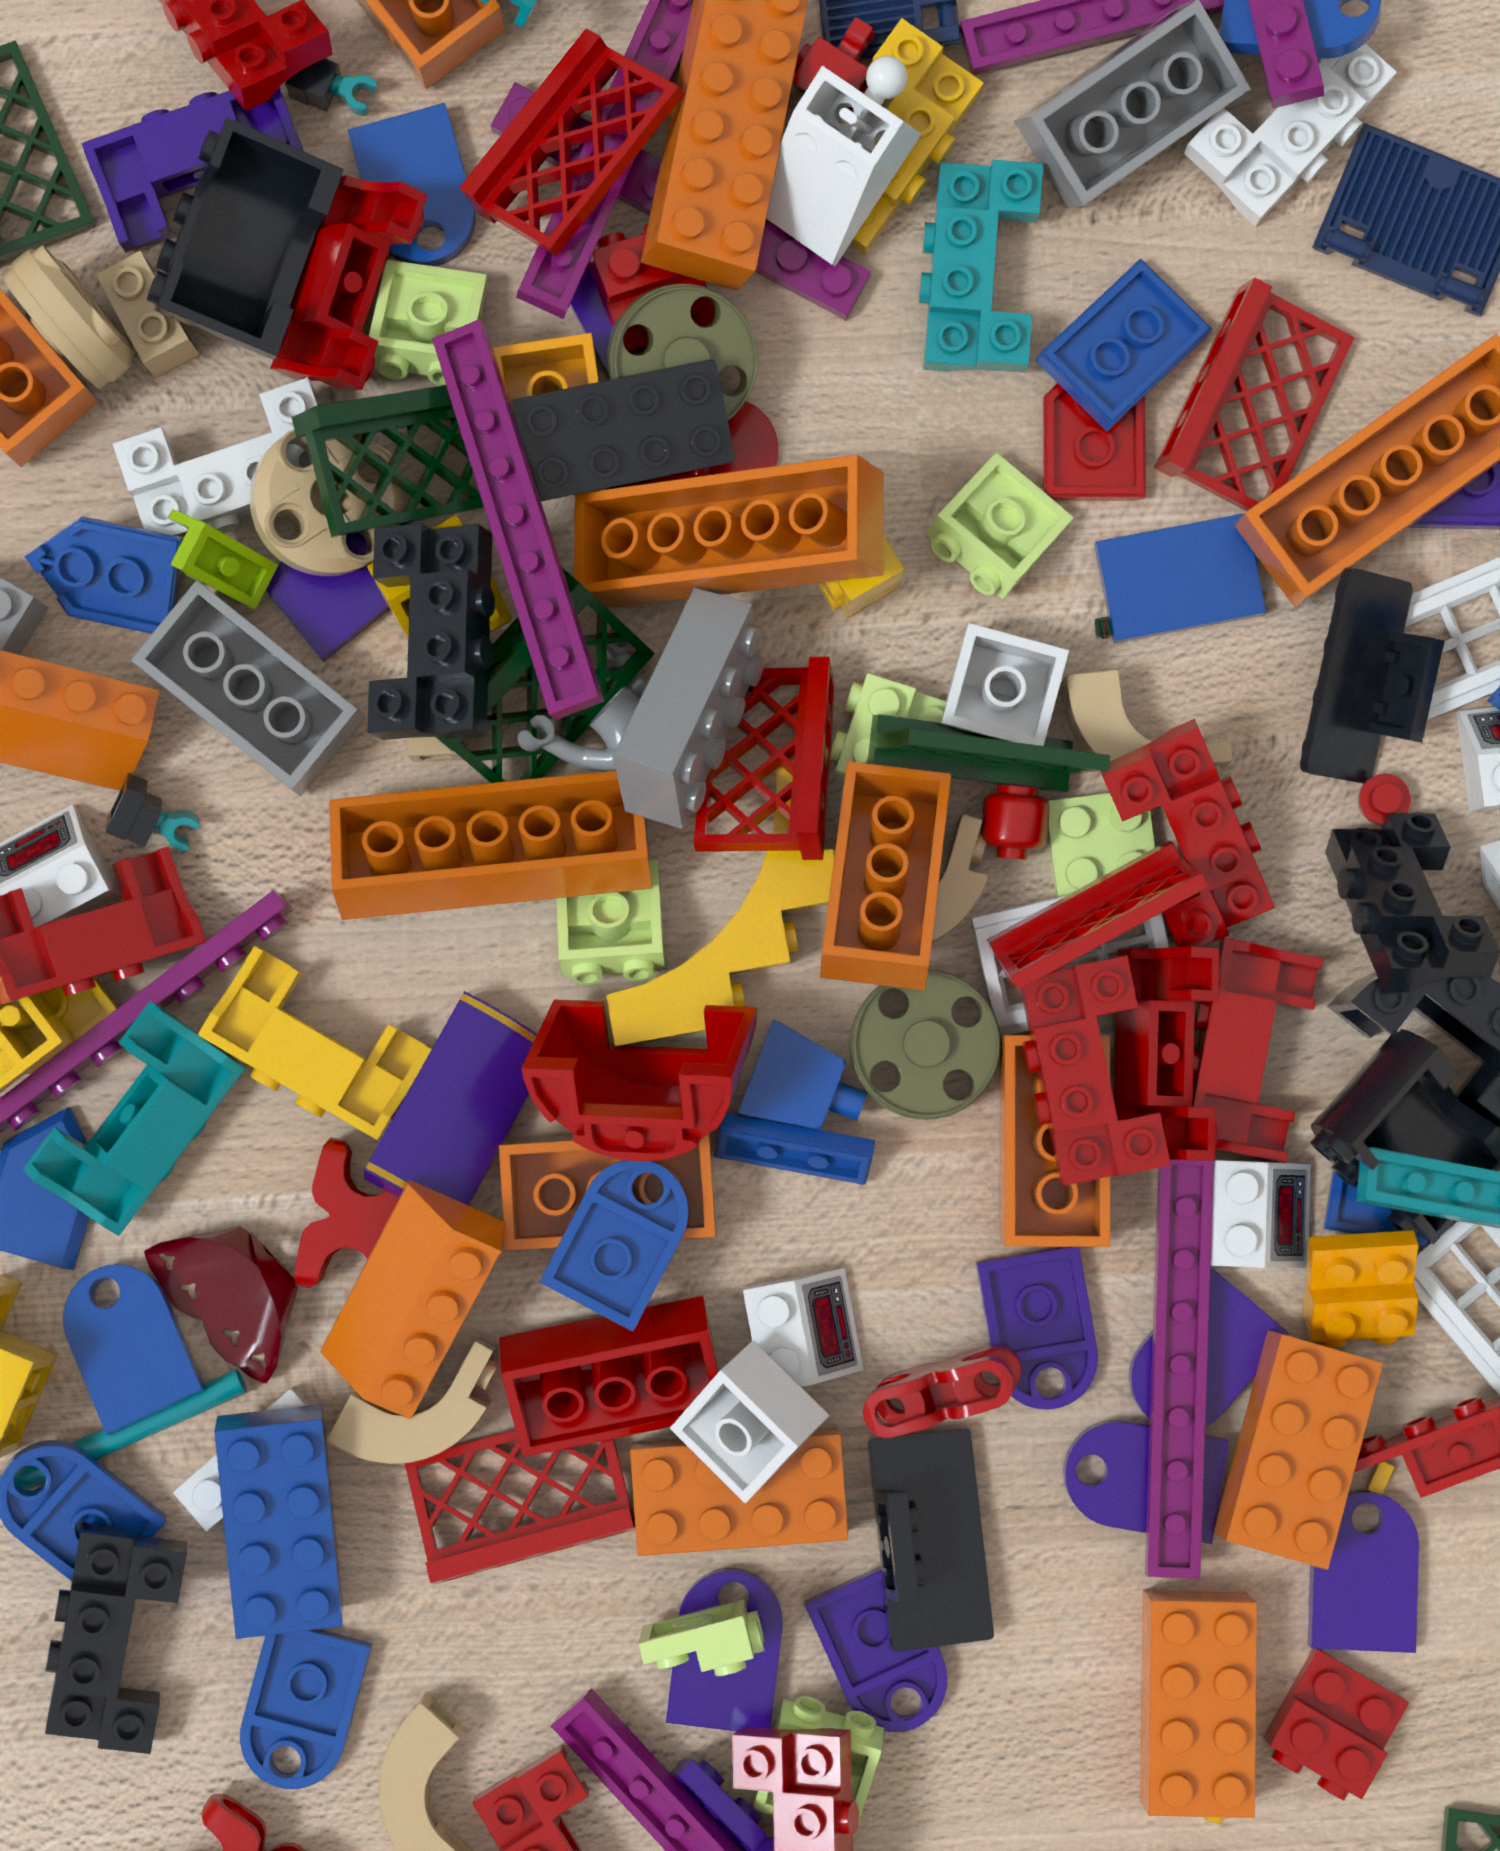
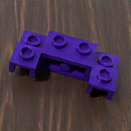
(161, 158)

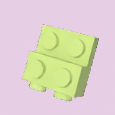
(417, 306)
(997, 527)
(882, 698)
(612, 934)
(719, 1635)
(865, 1743)

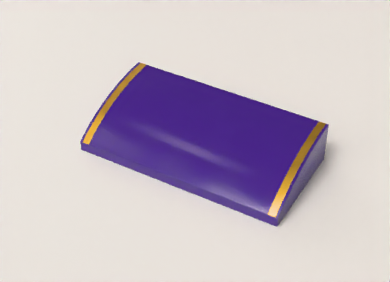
(457, 1105)

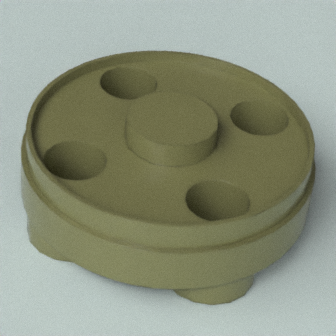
(679, 341)
(926, 1047)

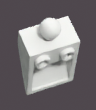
(836, 170)

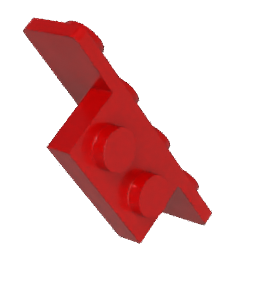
(1444, 1449)

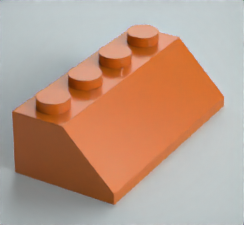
(72, 721)
(412, 1297)

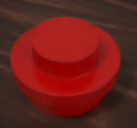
(1383, 795)

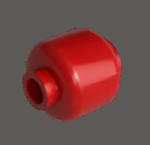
(1015, 821)

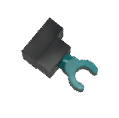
(322, 81)
(138, 813)

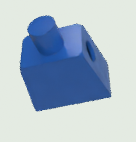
(798, 1082)

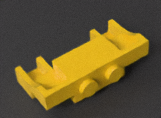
(933, 104)
(293, 1053)

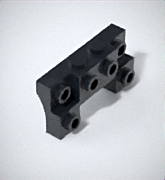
(446, 634)
(1396, 909)
(97, 1617)

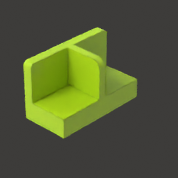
(221, 561)

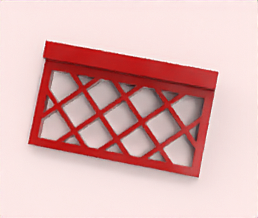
(544, 128)
(1217, 378)
(809, 771)
(1095, 914)
(523, 1541)

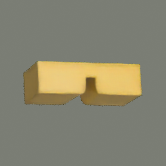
(1380, 1478)

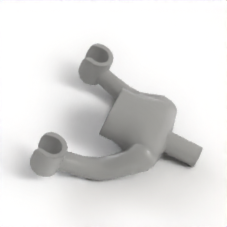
(608, 723)

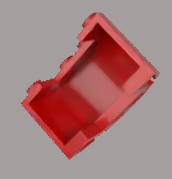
(635, 1098)

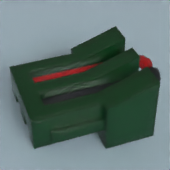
(1102, 627)

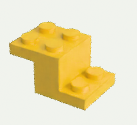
(45, 1025)
(22, 1374)

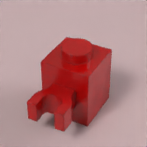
(840, 60)

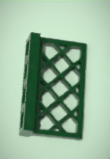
(54, 230)
(386, 414)
(512, 662)
(977, 757)

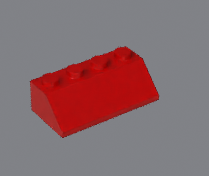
(603, 1380)

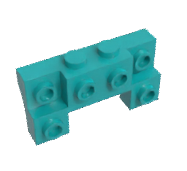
(959, 288)
(147, 1126)

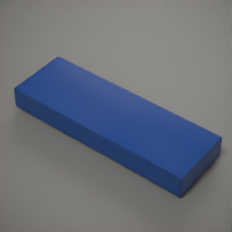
(794, 1148)

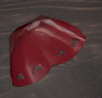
(235, 1289)

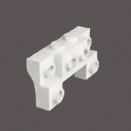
(1290, 145)
(212, 485)

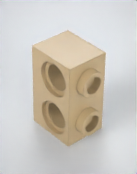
(156, 337)

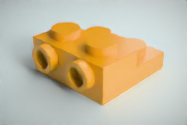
(1361, 1287)

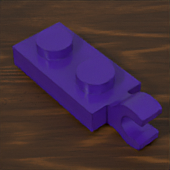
(735, 1817)

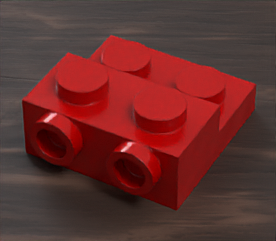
(623, 278)
(1335, 1725)

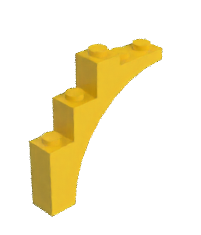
(749, 942)

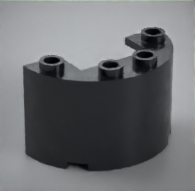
(244, 238)
(1458, 1006)
(1404, 1107)

